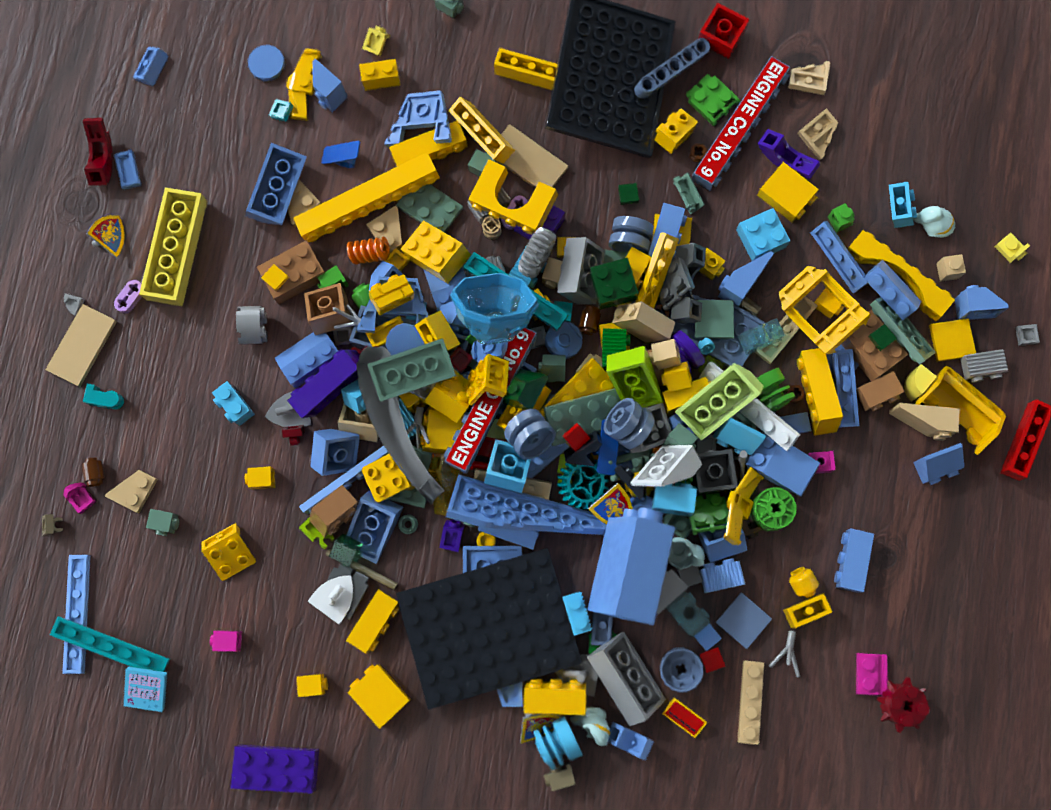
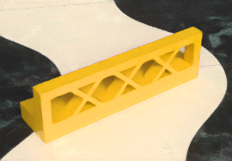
(657, 269)

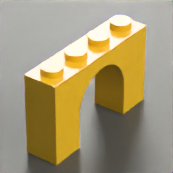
(528, 217)

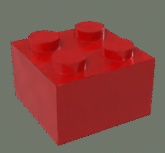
(724, 30)

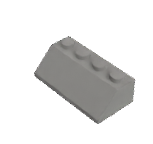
(626, 679)

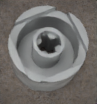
(250, 324)

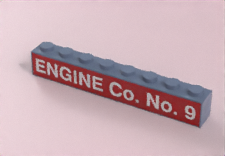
(740, 123)
(485, 410)

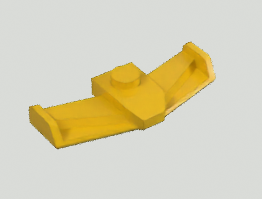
(301, 84)
(740, 505)

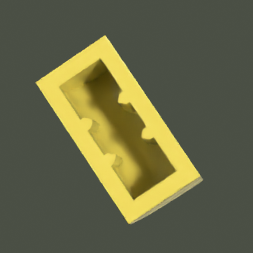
(918, 382)

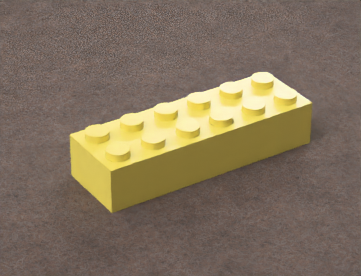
(173, 247)

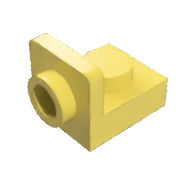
(375, 40)
(1011, 248)

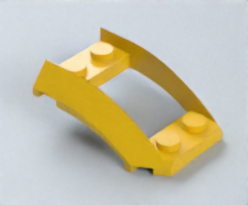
(839, 329)

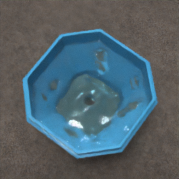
(494, 306)

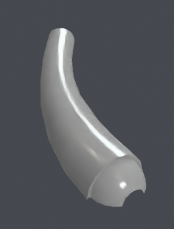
(391, 429)

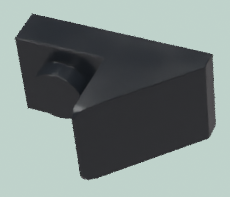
(583, 454)
(627, 476)

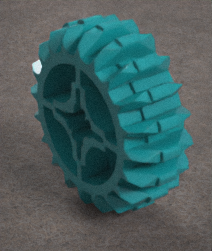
(586, 489)

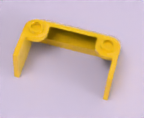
(976, 411)

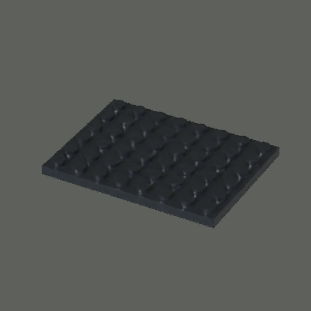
(599, 64)
(488, 628)

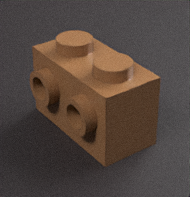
(879, 391)

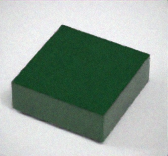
(628, 193)
(882, 337)

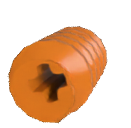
(368, 250)

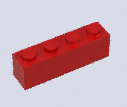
(1027, 440)

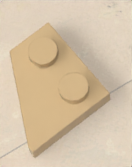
(810, 78)
(819, 133)
(301, 201)
(388, 226)
(133, 491)

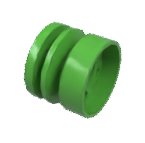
(772, 395)
(762, 511)

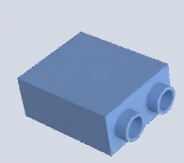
(632, 566)

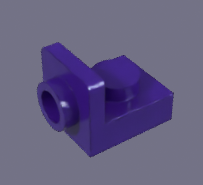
(452, 535)

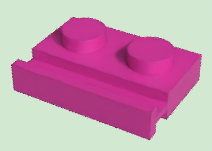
(871, 673)

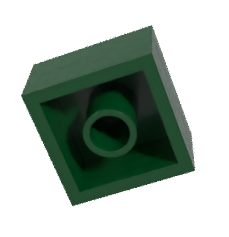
(614, 283)

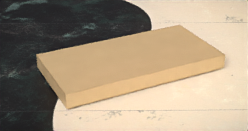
(531, 160)
(81, 345)

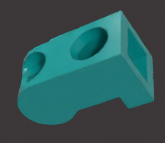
(97, 398)

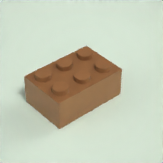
(300, 266)
(868, 355)

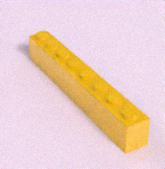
(366, 198)

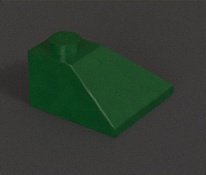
(525, 389)

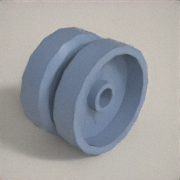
(630, 233)
(629, 423)
(529, 434)

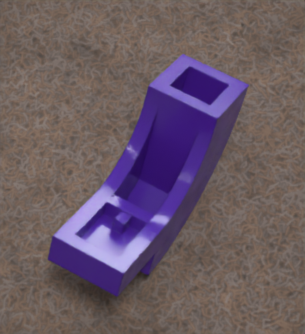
(779, 151)

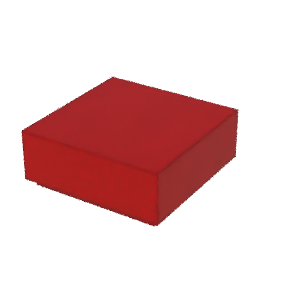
(576, 437)
(712, 660)

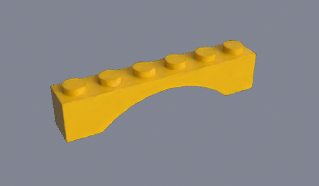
(934, 300)

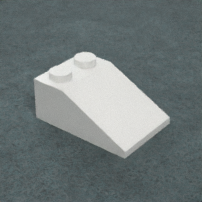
(669, 466)

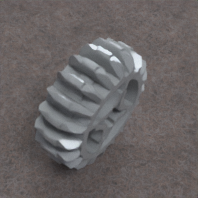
(537, 252)

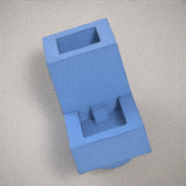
(630, 741)

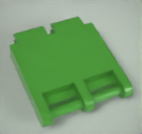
(711, 98)
(709, 513)

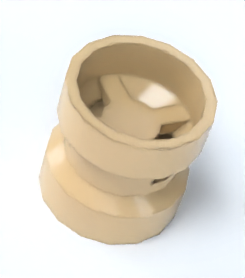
(492, 231)

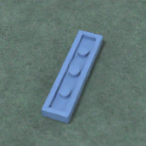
(839, 256)
(846, 386)

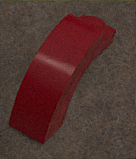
(100, 152)

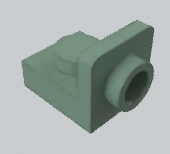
(681, 524)

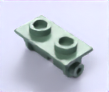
(688, 193)

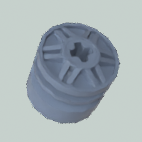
(685, 680)

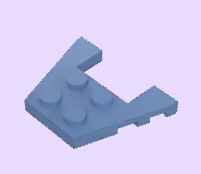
(422, 111)
(412, 308)

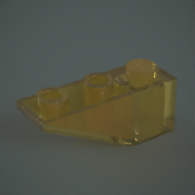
(446, 477)

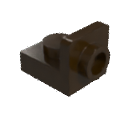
(749, 533)

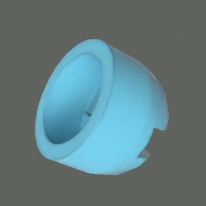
(706, 346)

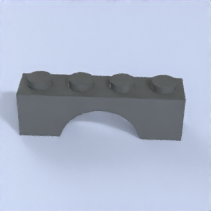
(688, 309)

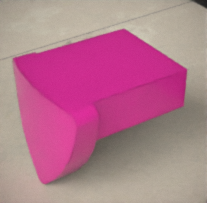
(78, 497)

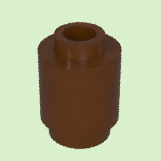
(590, 320)
(93, 472)

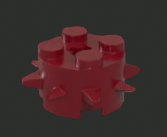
(903, 714)

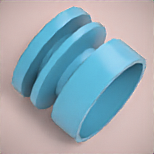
(557, 743)

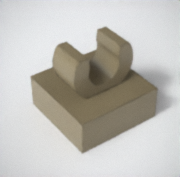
(48, 525)

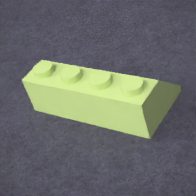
(720, 400)

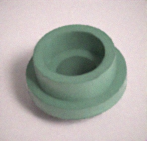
(403, 520)

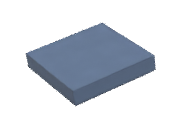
(743, 620)

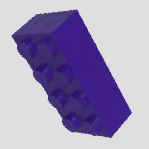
(326, 384)
(275, 768)

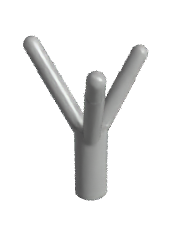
(354, 317)
(419, 427)
(742, 459)
(790, 653)

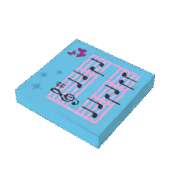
(145, 689)

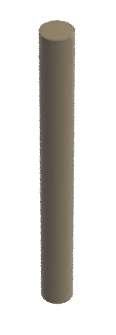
(371, 574)

